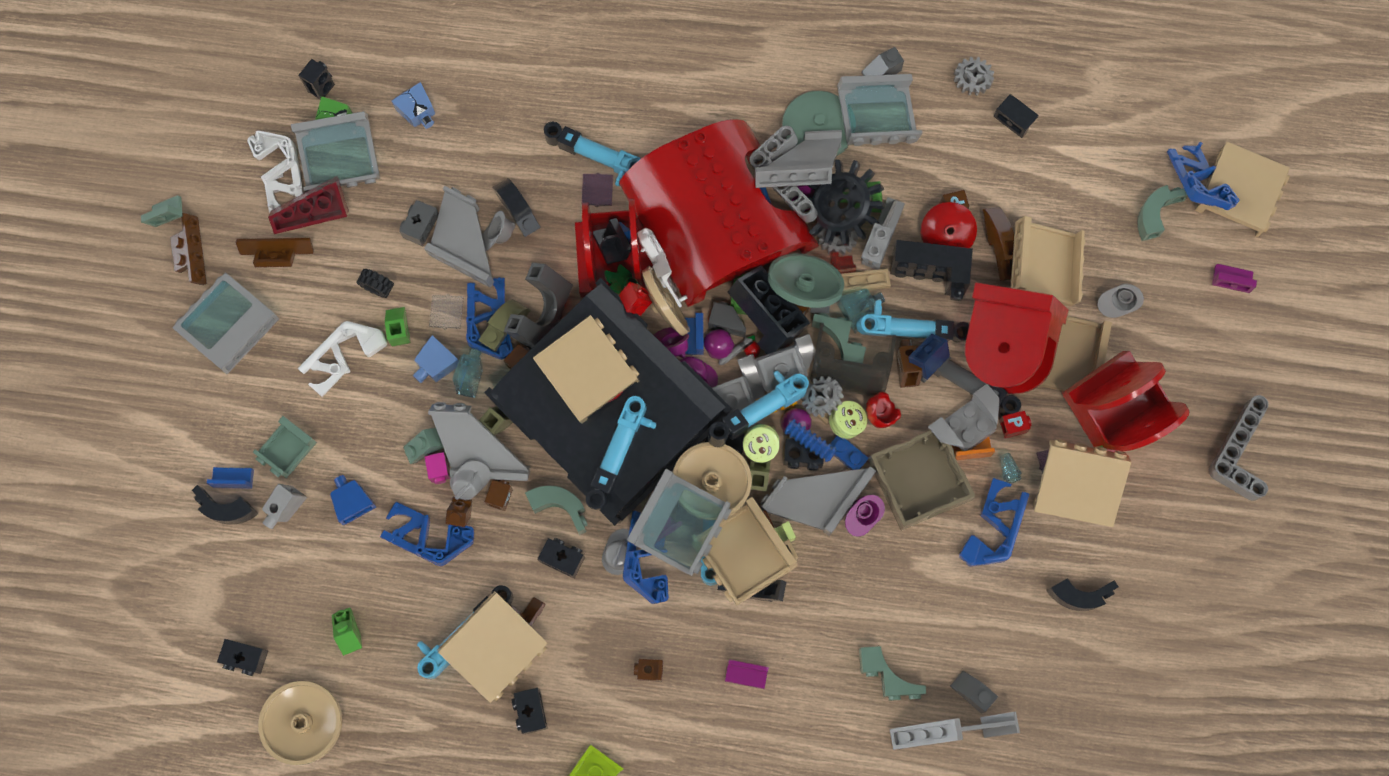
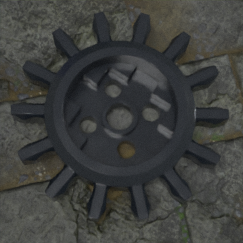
(859, 192)

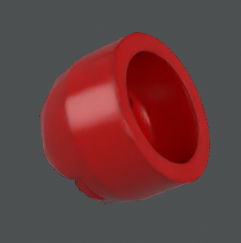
(752, 349)

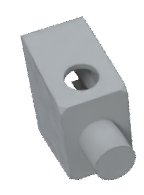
(282, 504)

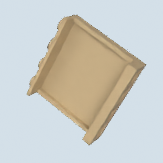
(1254, 181)
(1048, 261)
(1079, 352)
(586, 368)
(1082, 482)
(748, 554)
(492, 647)

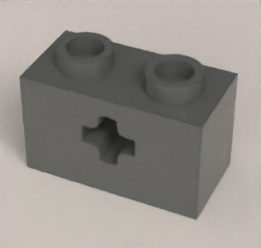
(420, 231)

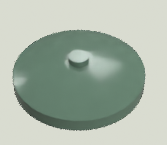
(815, 113)
(806, 280)

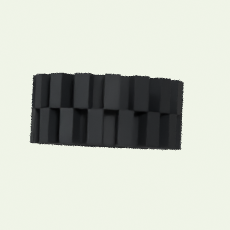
(375, 283)

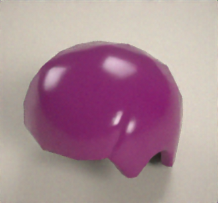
(718, 344)
(799, 415)

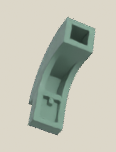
(1149, 218)
(554, 496)

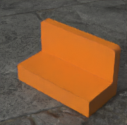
(980, 451)

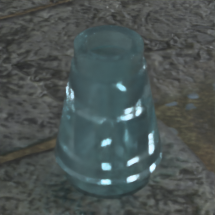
(1010, 470)

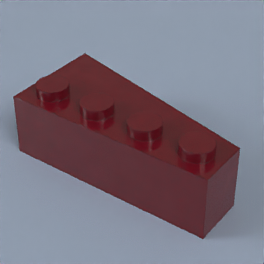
(311, 208)

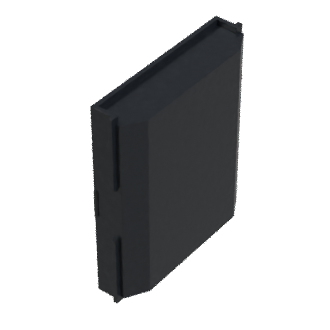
(671, 390)

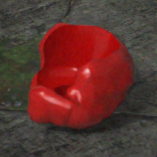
(882, 411)

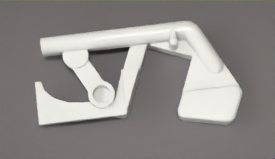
(262, 145)
(658, 258)
(370, 339)

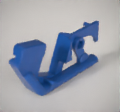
(1219, 196)
(472, 333)
(457, 537)
(975, 551)
(652, 589)

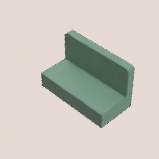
(163, 212)

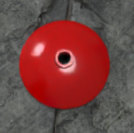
(947, 215)

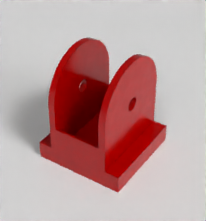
(589, 257)
(1013, 337)
(1124, 404)

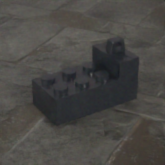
(934, 263)
(773, 315)

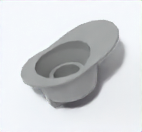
(498, 230)
(1120, 300)
(469, 480)
(615, 552)

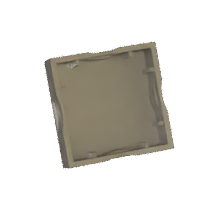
(920, 479)

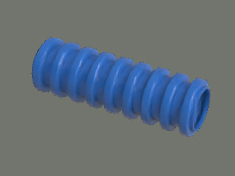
(810, 440)

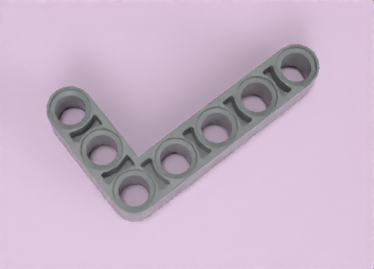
(784, 145)
(1237, 447)

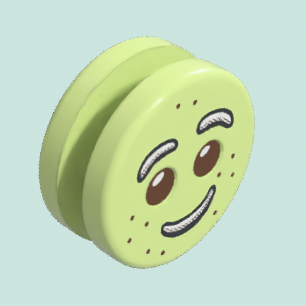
(848, 420)
(761, 443)

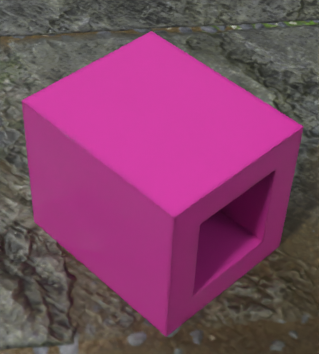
(437, 468)

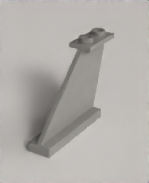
(804, 164)
(882, 234)
(459, 238)
(469, 440)
(818, 499)
(951, 730)

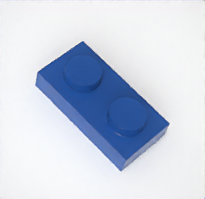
(848, 454)

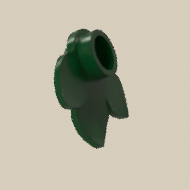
(620, 279)

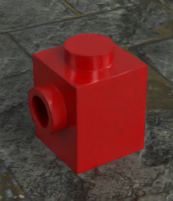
(635, 298)

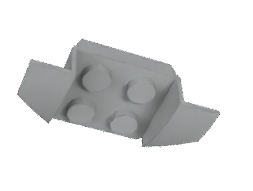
(787, 361)
(739, 393)
(971, 422)

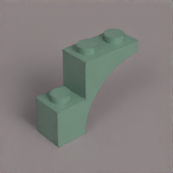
(839, 331)
(423, 445)
(893, 687)

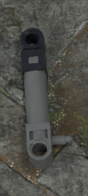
(970, 383)

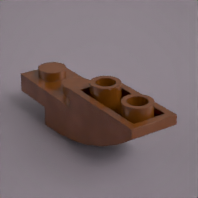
(1002, 237)

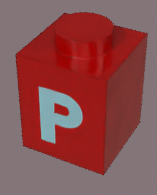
(1015, 424)

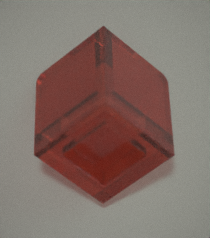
(842, 264)

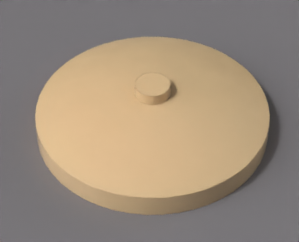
(664, 302)
(717, 472)
(300, 723)

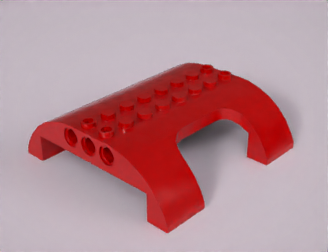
(709, 210)

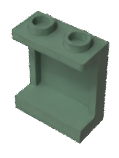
(285, 448)

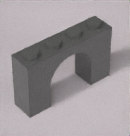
(555, 294)

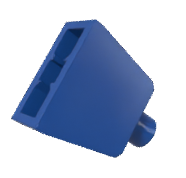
(350, 500)

